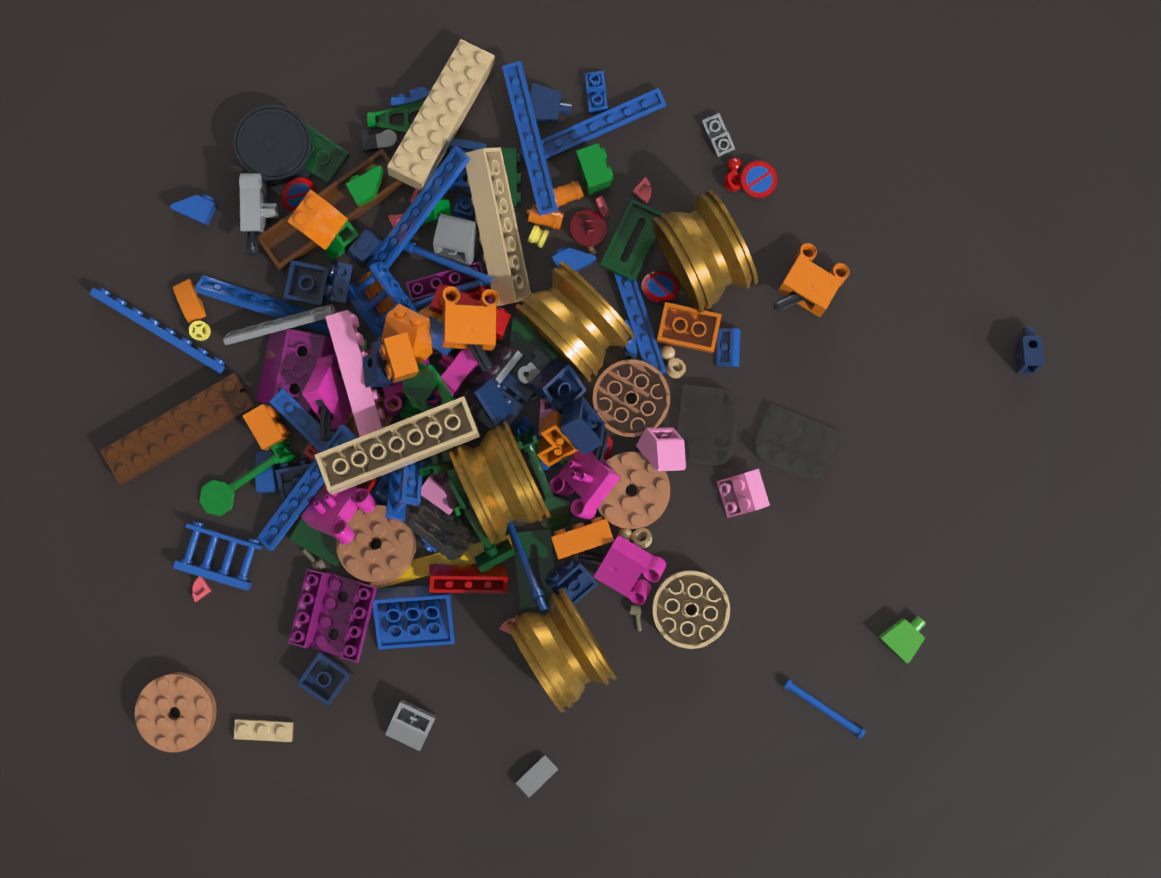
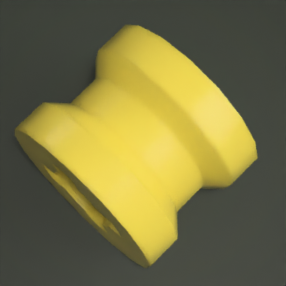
(538, 236)
(197, 328)

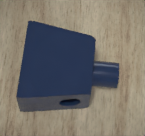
(548, 104)
(365, 247)
(1029, 352)
(375, 368)

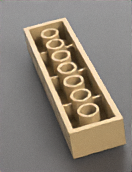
(441, 115)
(497, 225)
(397, 445)

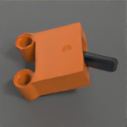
(809, 284)

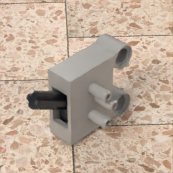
(254, 209)

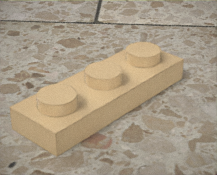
(263, 730)

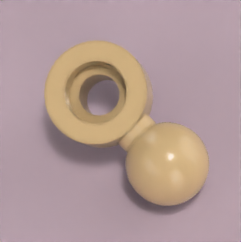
(675, 366)
(637, 536)

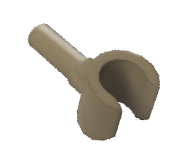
(317, 565)
(636, 610)

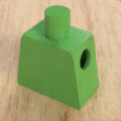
(904, 638)

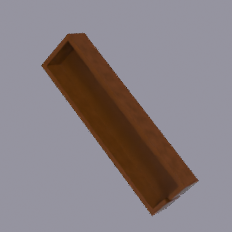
(286, 243)
(178, 429)

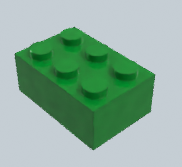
(593, 169)

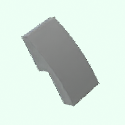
(718, 134)
(536, 776)

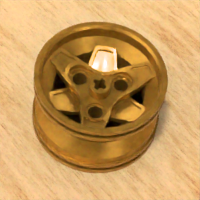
(705, 251)
(575, 321)
(498, 482)
(561, 650)

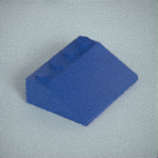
(412, 617)

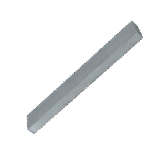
(278, 324)

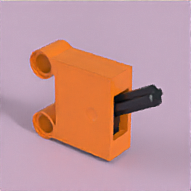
(470, 325)

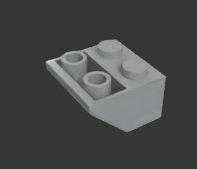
(456, 239)
(410, 725)

